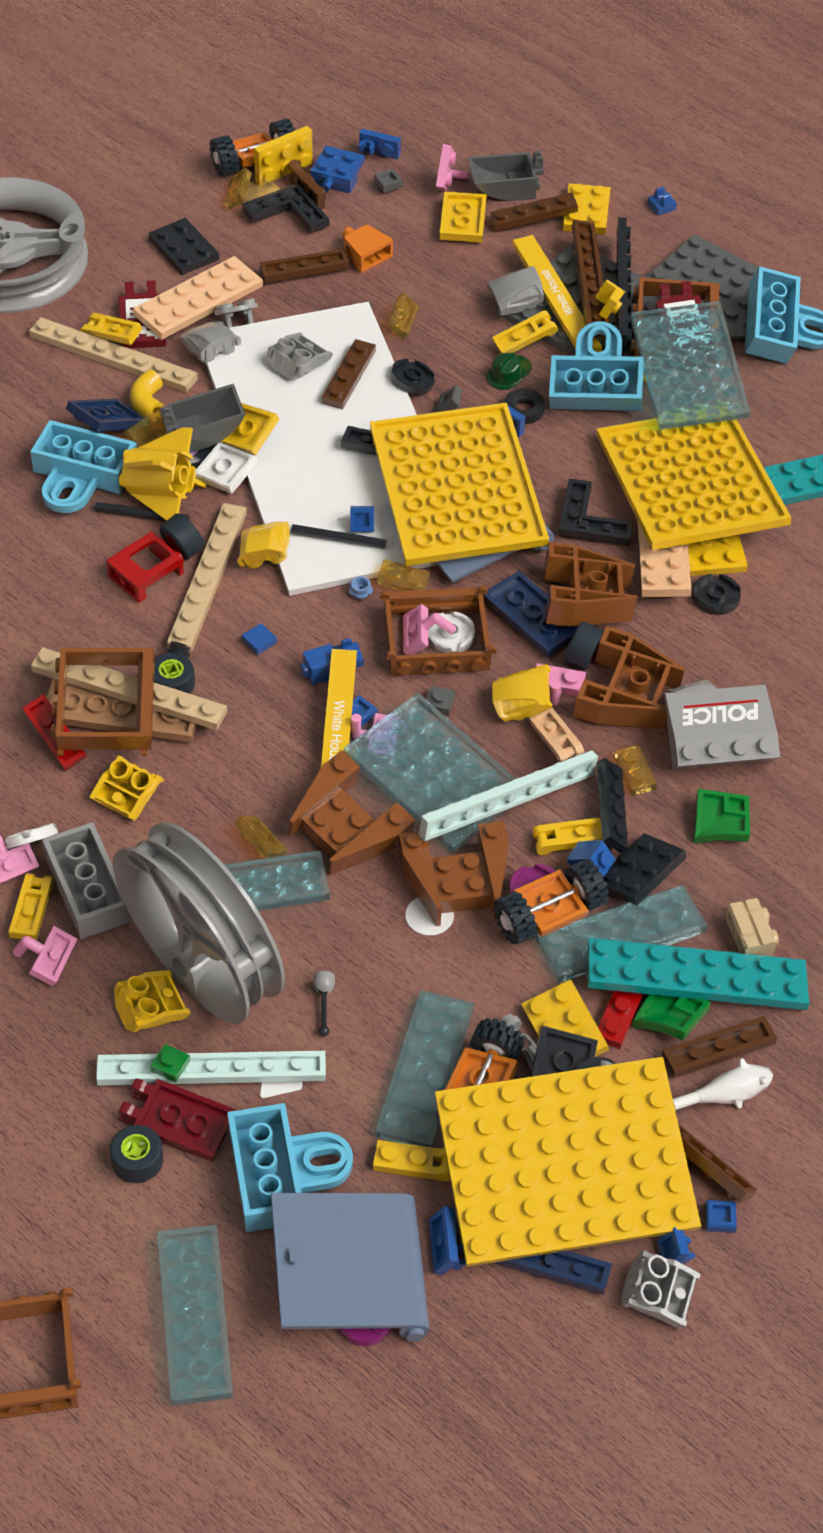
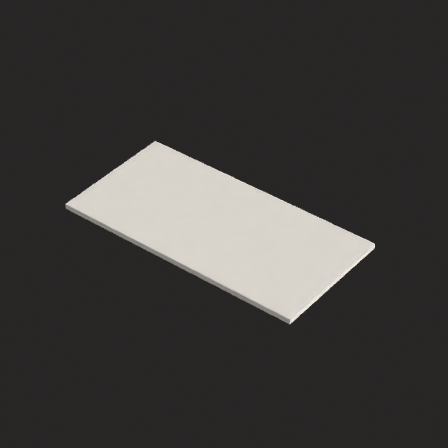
(301, 465)

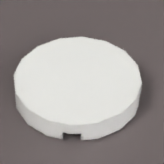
(456, 642)
(31, 835)

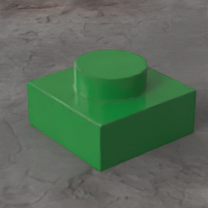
(170, 1063)

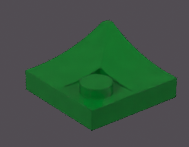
(721, 817)
(671, 1014)

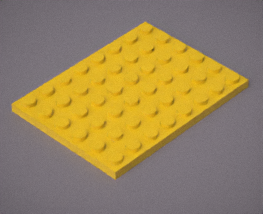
(692, 481)
(458, 484)
(565, 1161)

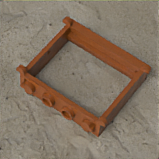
(650, 287)
(437, 602)
(136, 740)
(51, 1397)

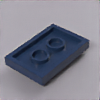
(104, 414)

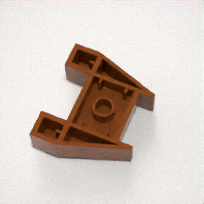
(595, 587)
(634, 687)
(340, 823)
(457, 880)

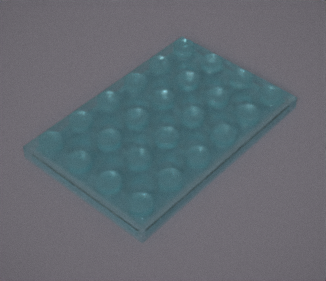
(690, 365)
(427, 764)

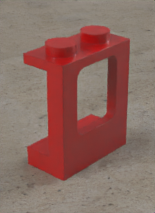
(134, 578)

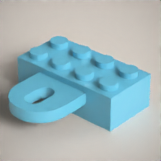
(777, 318)
(597, 378)
(78, 461)
(275, 1162)

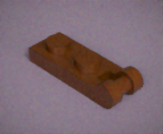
(307, 182)

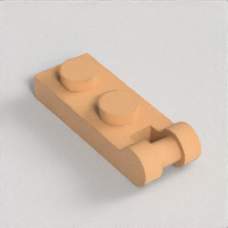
(556, 735)

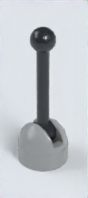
(323, 984)

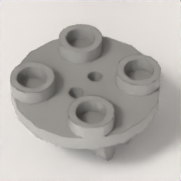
(243, 306)

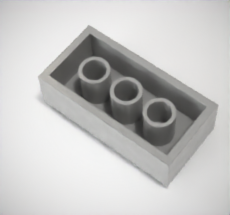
(86, 880)

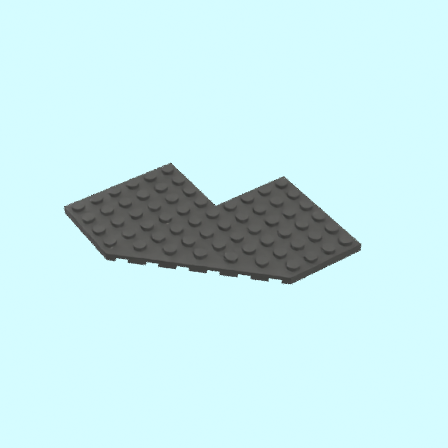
(692, 261)

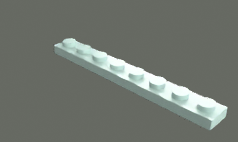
(507, 795)
(218, 1068)

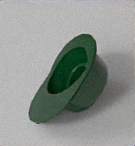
(508, 370)

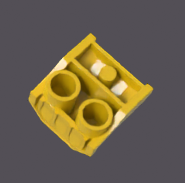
(264, 543)
(522, 693)
(125, 788)
(149, 1001)

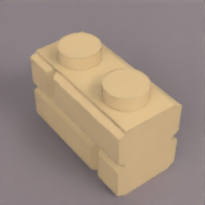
(751, 928)

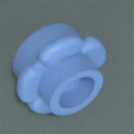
(360, 587)

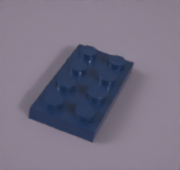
(524, 608)

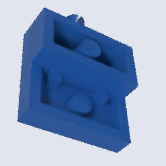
(337, 169)

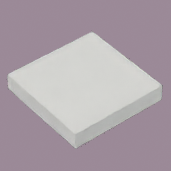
(225, 467)

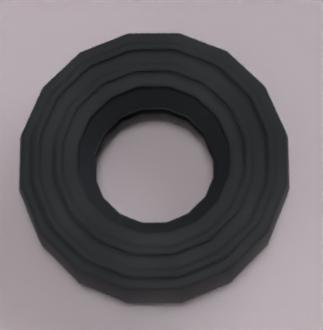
(527, 396)

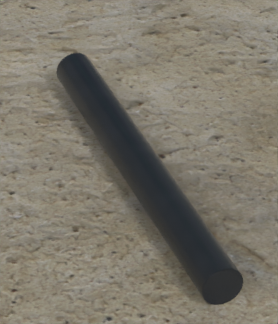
(129, 511)
(338, 536)

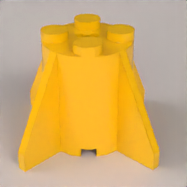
(161, 472)

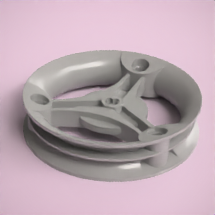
(22, 243)
(199, 921)

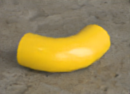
(142, 393)

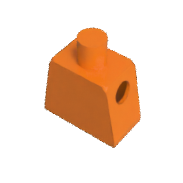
(366, 247)

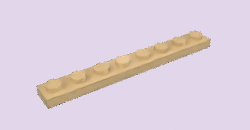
(111, 354)
(208, 575)
(124, 687)

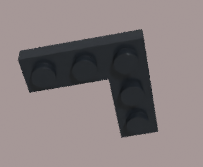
(291, 198)
(578, 524)

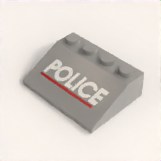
(721, 727)

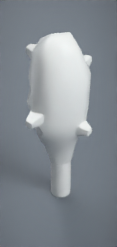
(730, 1087)

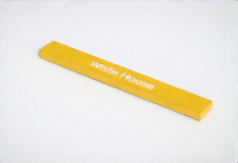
(553, 289)
(339, 702)

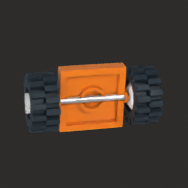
(228, 153)
(551, 902)
(491, 1058)

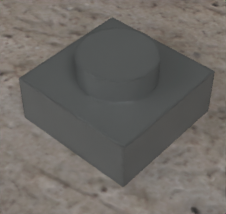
(388, 180)
(449, 399)
(441, 699)

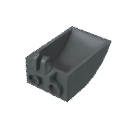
(508, 175)
(209, 414)

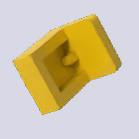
(610, 296)

